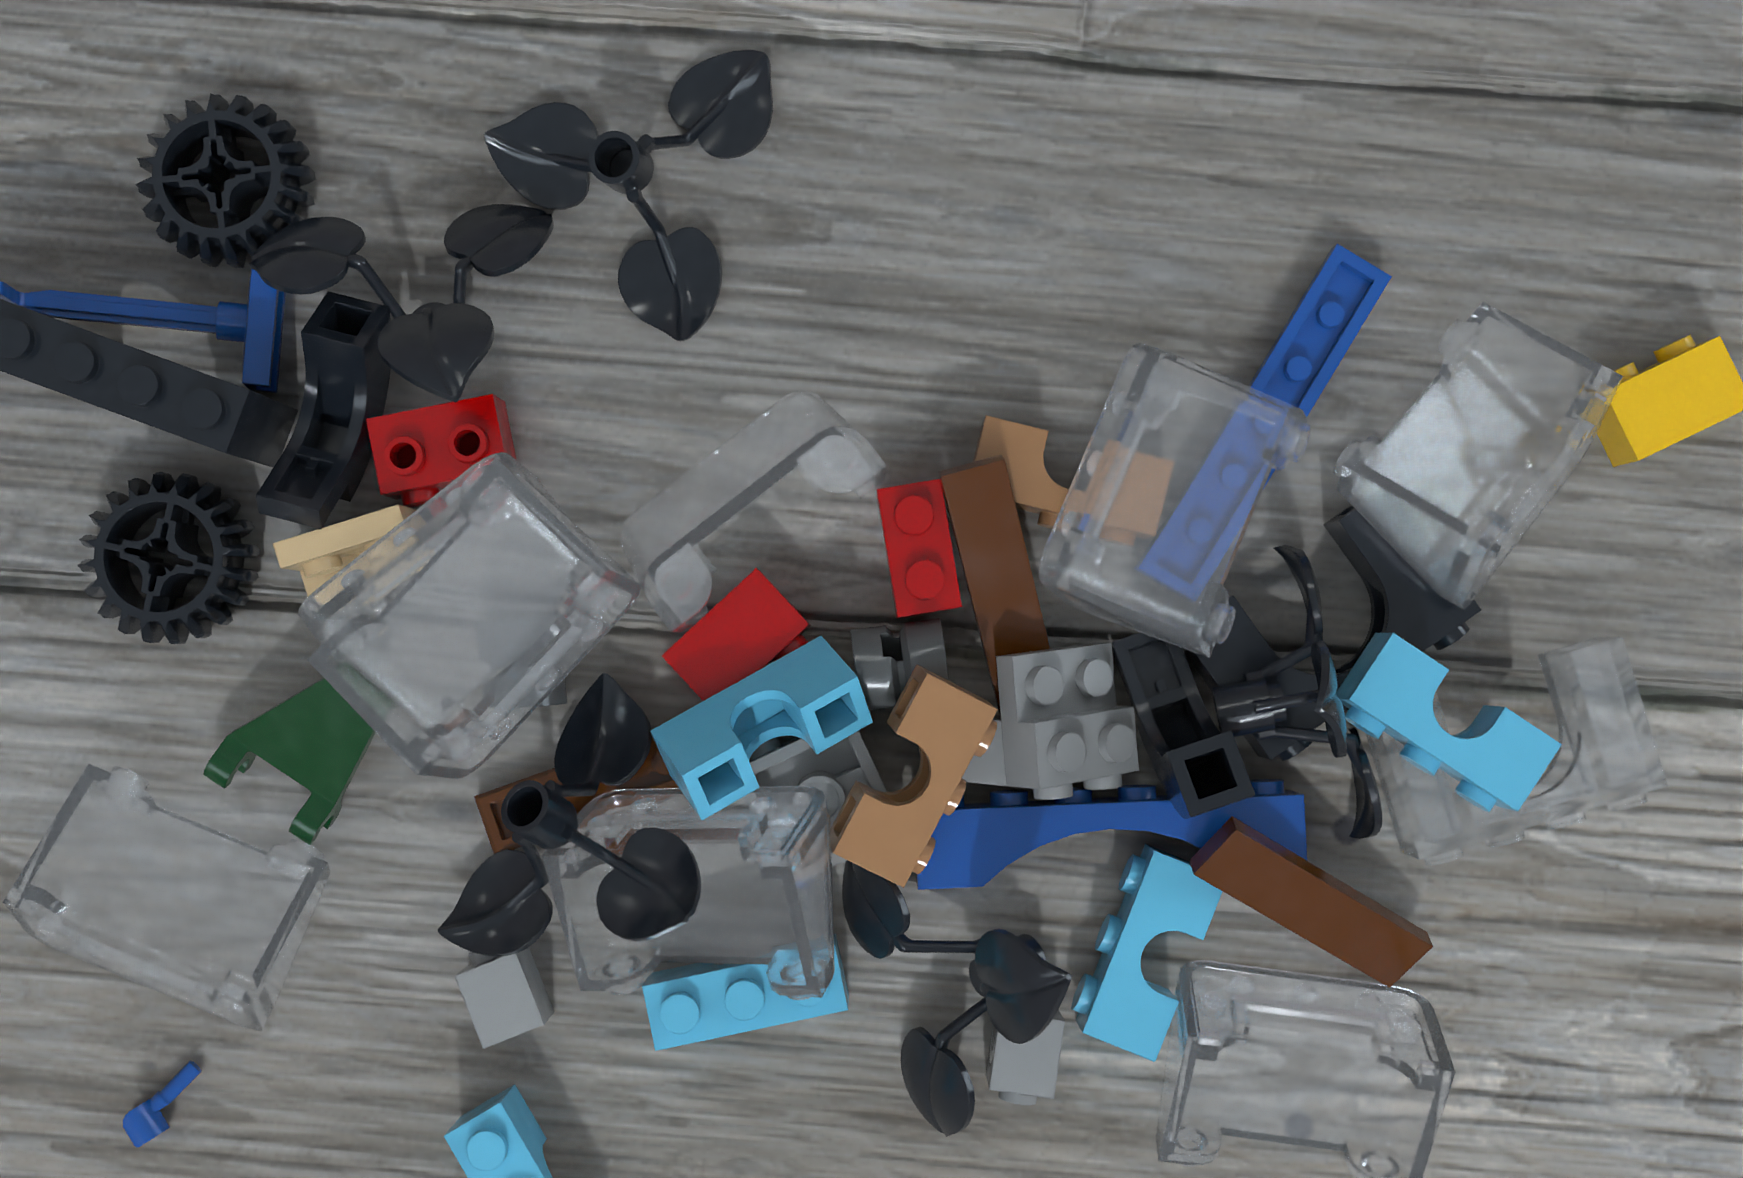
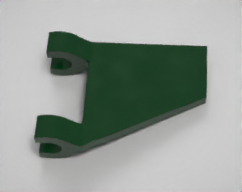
(310, 739)

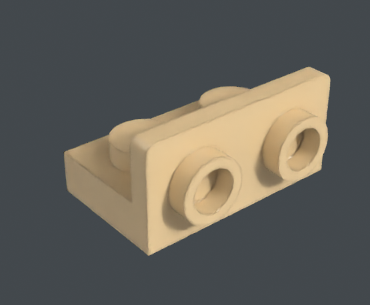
(333, 547)

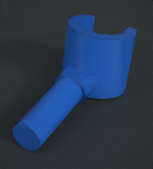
(146, 1119)

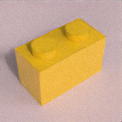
(1670, 399)

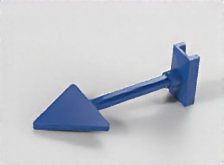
(255, 323)

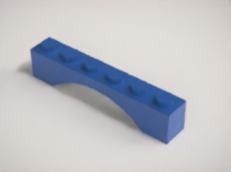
(987, 837)

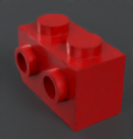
(433, 445)

